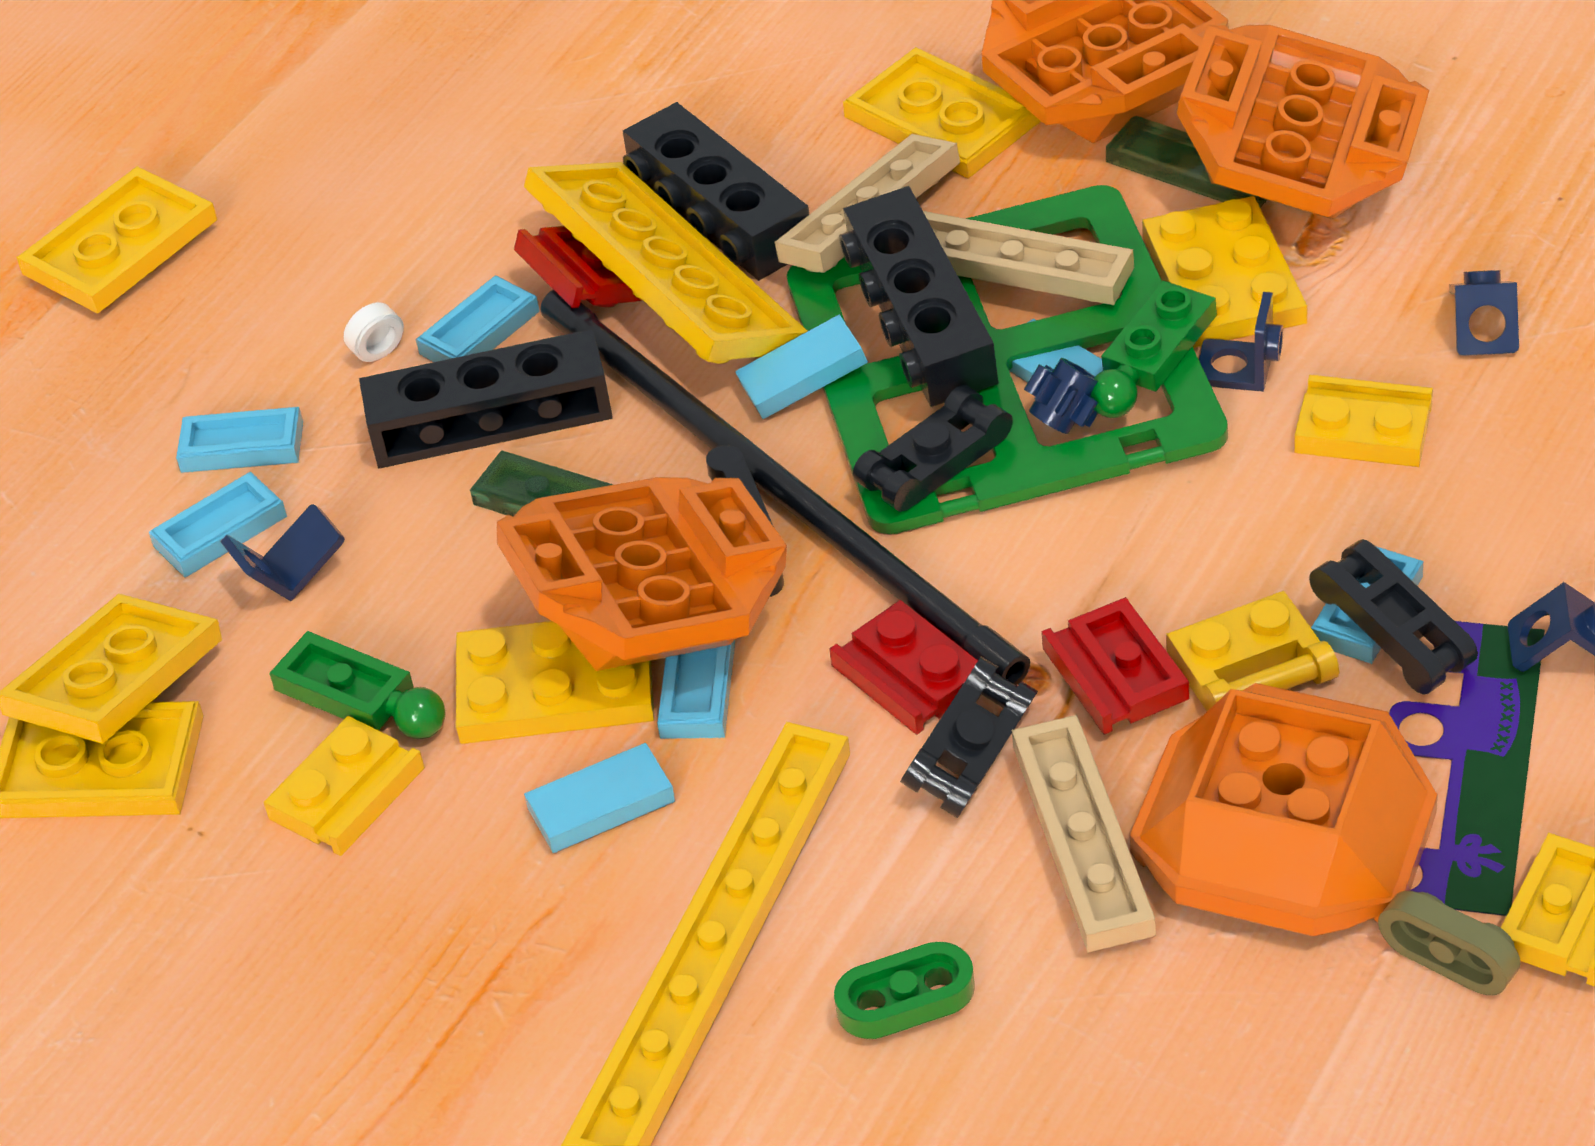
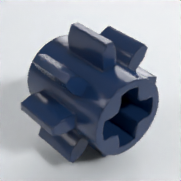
(1063, 395)

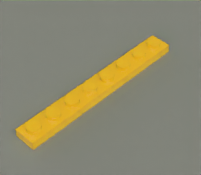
(711, 942)

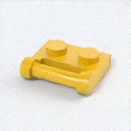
(1250, 642)

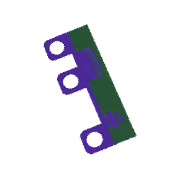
(1490, 756)

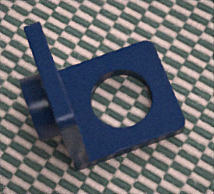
(1479, 290)
(1256, 355)
(293, 557)
(1570, 619)

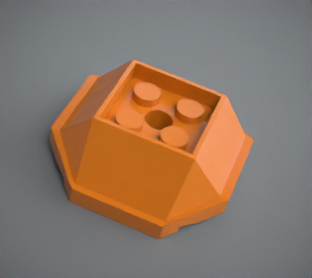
(1094, 59)
(1298, 117)
(646, 565)
(1286, 812)

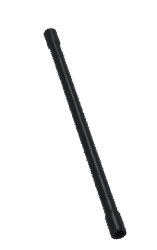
(793, 493)

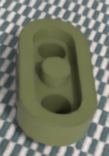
(1450, 942)

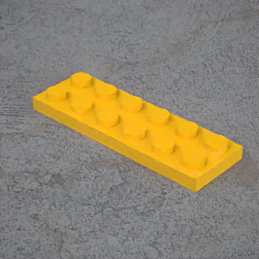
(664, 260)

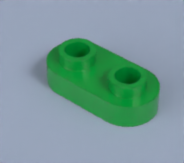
(902, 990)

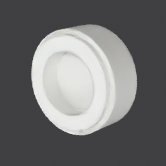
(373, 332)

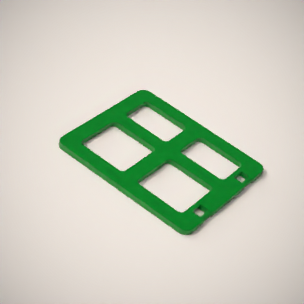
(1021, 464)

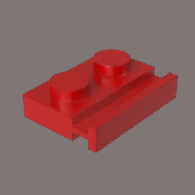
(571, 268)
(904, 665)
(1115, 665)

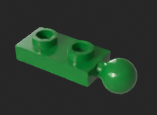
(1151, 346)
(357, 687)

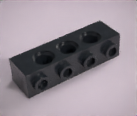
(713, 187)
(918, 296)
(485, 398)

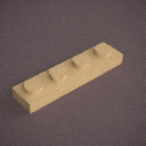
(912, 163)
(1033, 259)
(1083, 834)

